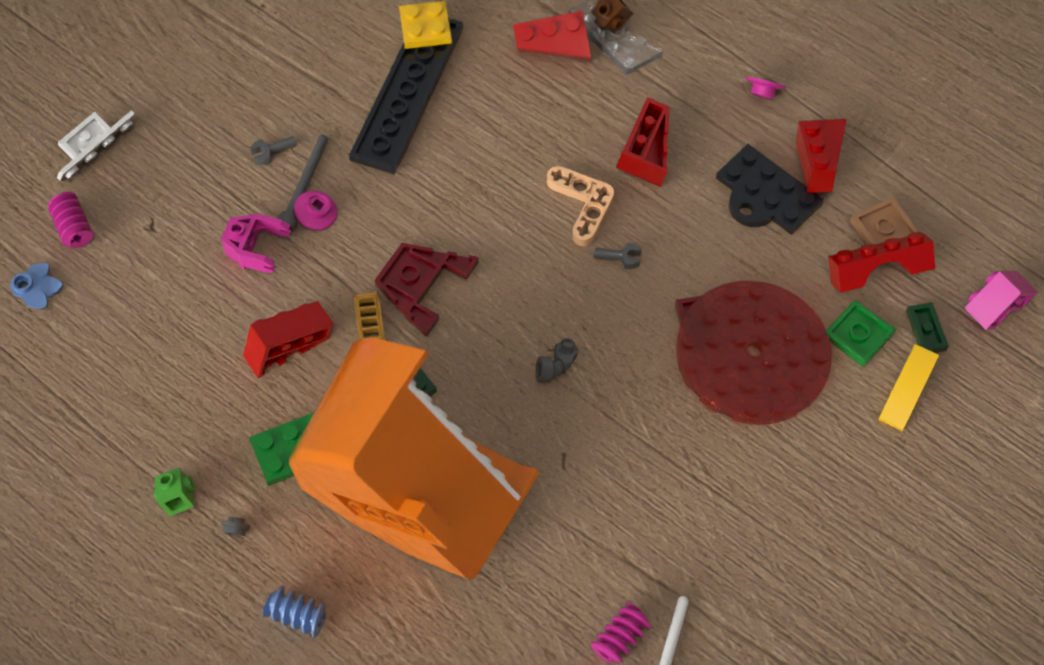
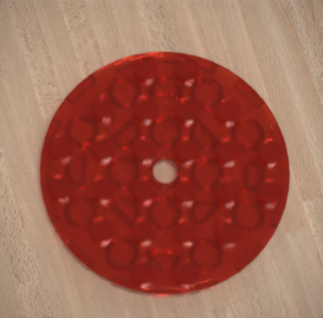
(744, 386)

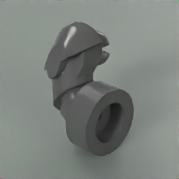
(564, 355)

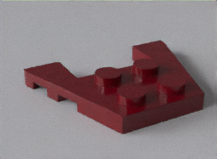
(411, 275)

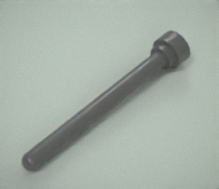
(289, 215)

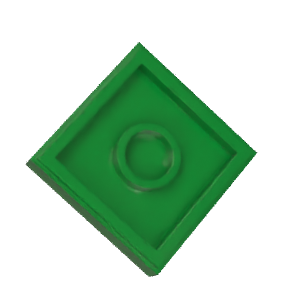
(859, 333)

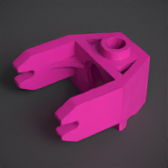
(241, 237)

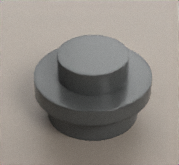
(235, 526)

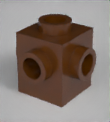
(611, 14)

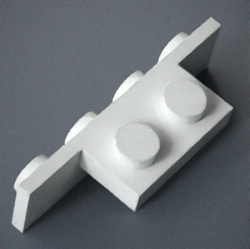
(87, 138)

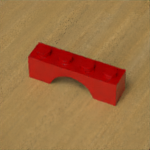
(851, 268)

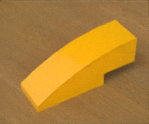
(908, 387)

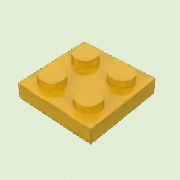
(425, 24)

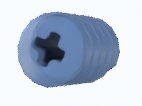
(295, 611)

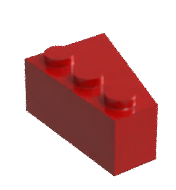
(555, 35)
(647, 145)
(819, 152)
(284, 334)

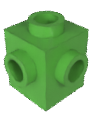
(174, 491)

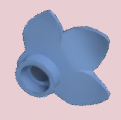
(38, 285)

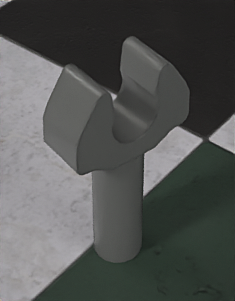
(269, 150)
(622, 255)

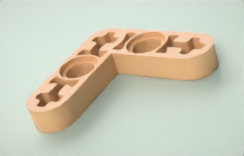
(589, 195)

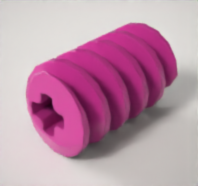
(70, 220)
(620, 633)

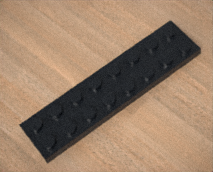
(402, 104)

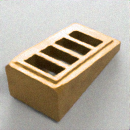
(368, 304)

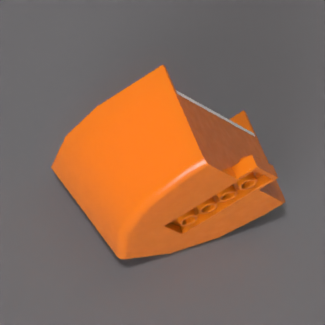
(401, 467)

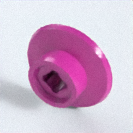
(764, 88)
(310, 216)

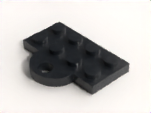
(766, 191)

